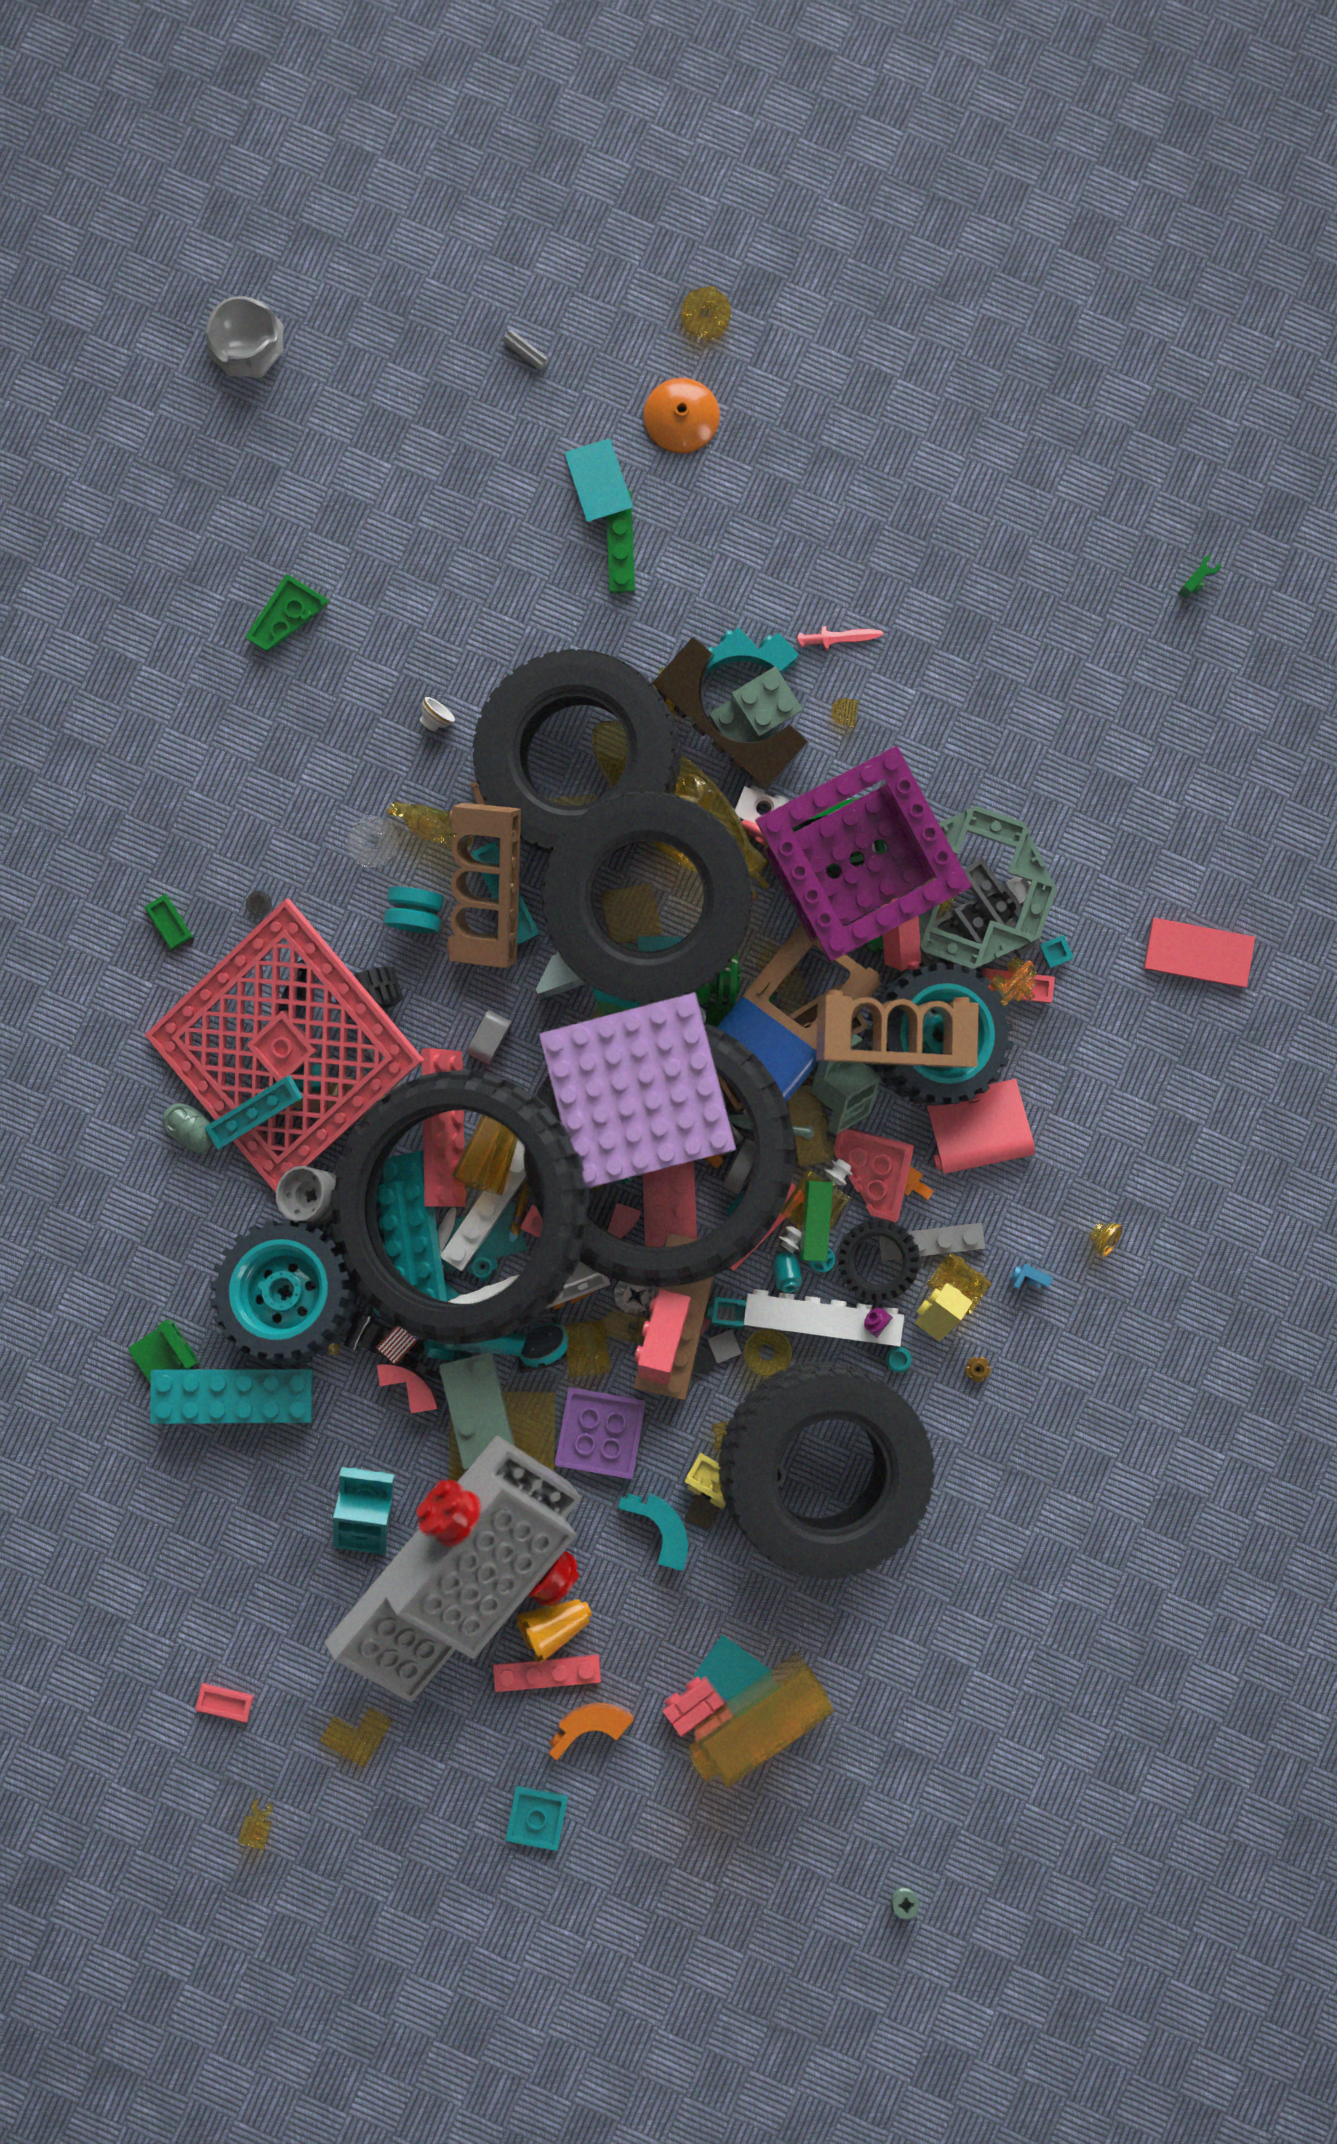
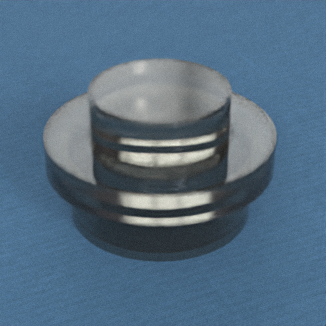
(258, 903)

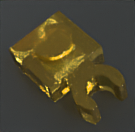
(256, 1828)

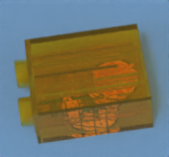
(760, 1721)

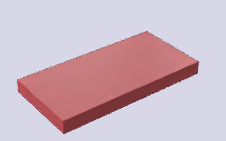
(1199, 952)

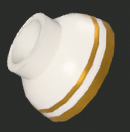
(435, 714)

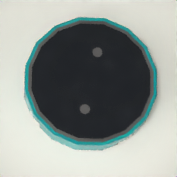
(544, 1344)

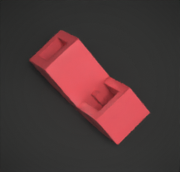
(623, 1220)
(419, 1391)

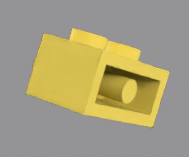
(942, 1311)

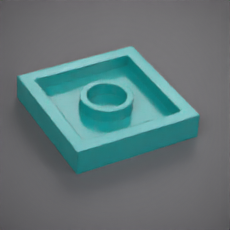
(536, 1818)

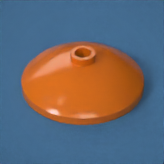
(677, 430)

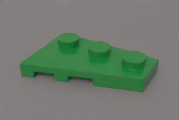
(285, 613)

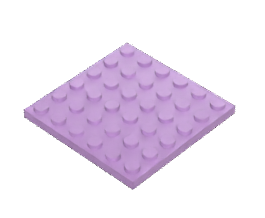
(638, 1090)

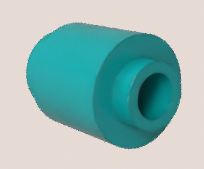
(787, 1272)

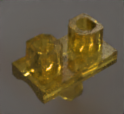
(1019, 984)

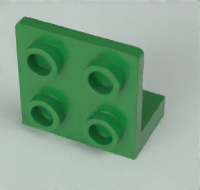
(163, 1350)

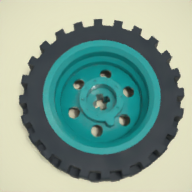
(943, 1084)
(243, 1280)

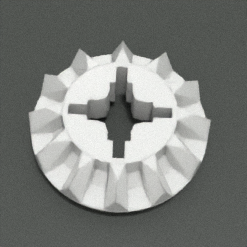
(623, 1293)

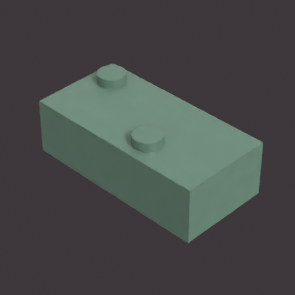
(475, 1404)

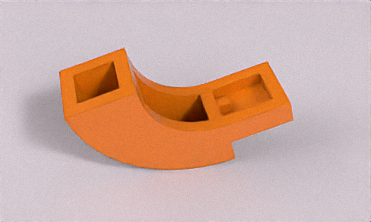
(586, 1718)

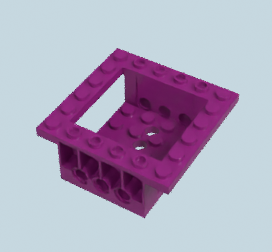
(892, 814)

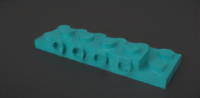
(409, 1225)

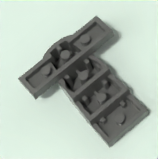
(971, 919)

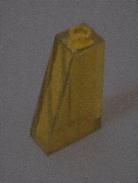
(487, 1157)

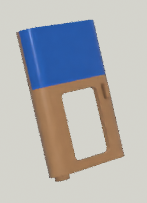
(773, 1036)

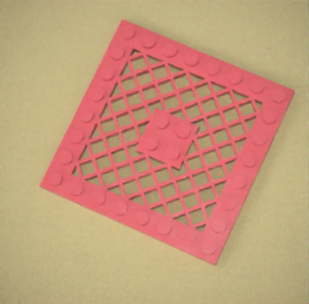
(282, 1042)

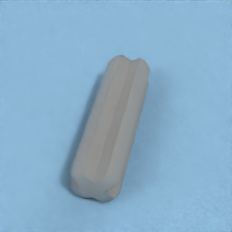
(525, 350)

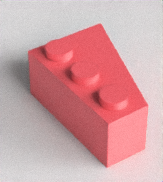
(662, 1336)

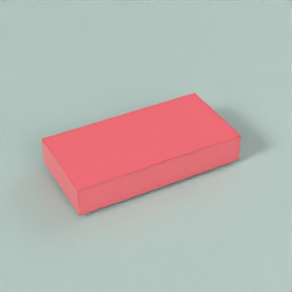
(224, 1702)

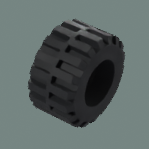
(381, 985)

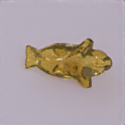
(426, 822)

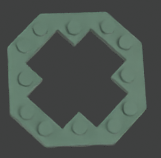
(1025, 864)

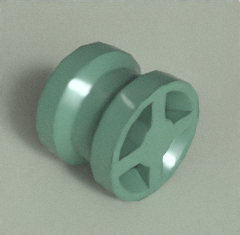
(904, 1897)

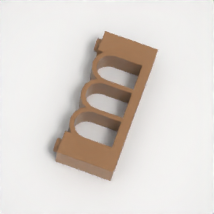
(466, 944)
(959, 1032)

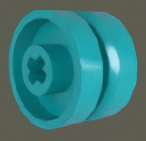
(413, 910)

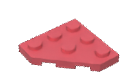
(878, 1169)

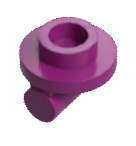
(877, 1321)

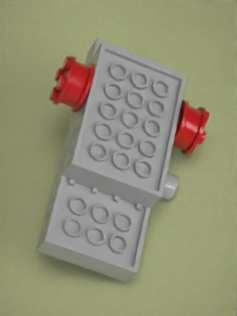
(463, 1571)

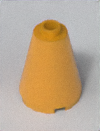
(552, 1626)

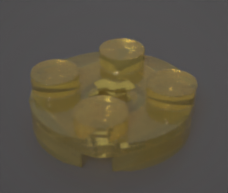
(701, 326)

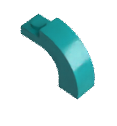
(675, 1542)

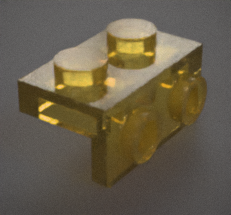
(962, 1277)
(587, 1349)

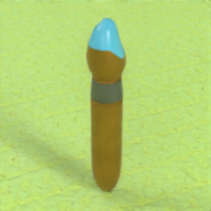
(514, 1228)

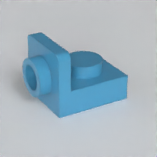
(1035, 1277)

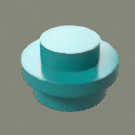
(898, 1359)

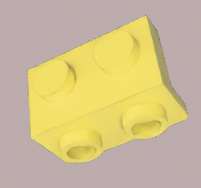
(705, 1478)

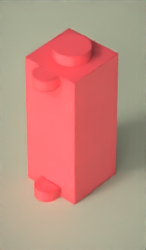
(903, 945)

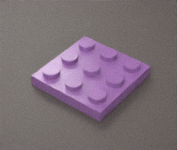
(600, 1432)

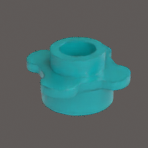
(474, 1267)

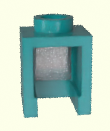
(726, 1313)

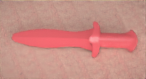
(827, 638)

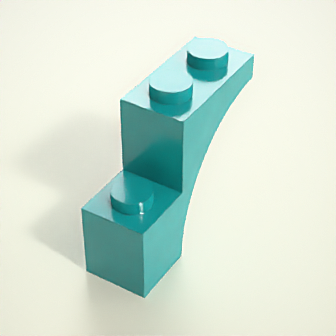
(737, 647)

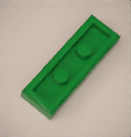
(816, 1220)

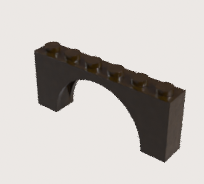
(682, 685)

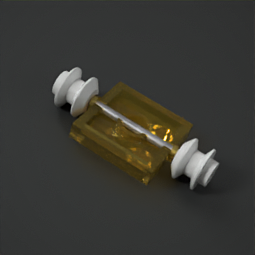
(794, 1205)

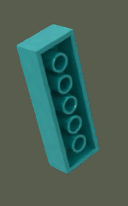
(231, 1396)

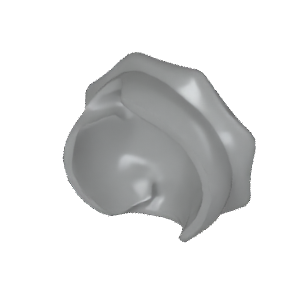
(244, 337)

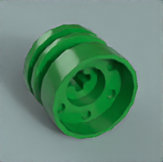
(723, 984)

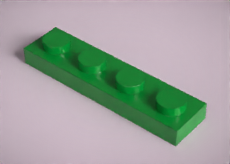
(621, 552)

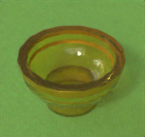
(1105, 1237)

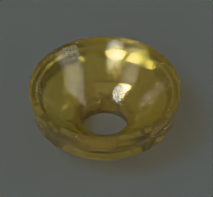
(782, 1355)

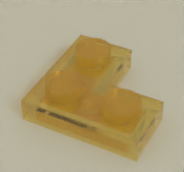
(360, 1742)

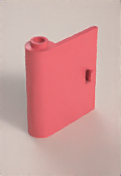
(981, 1131)

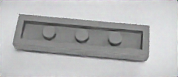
(937, 1241)

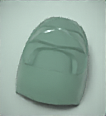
(187, 1127)

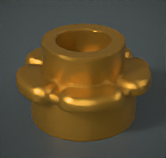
(971, 1372)

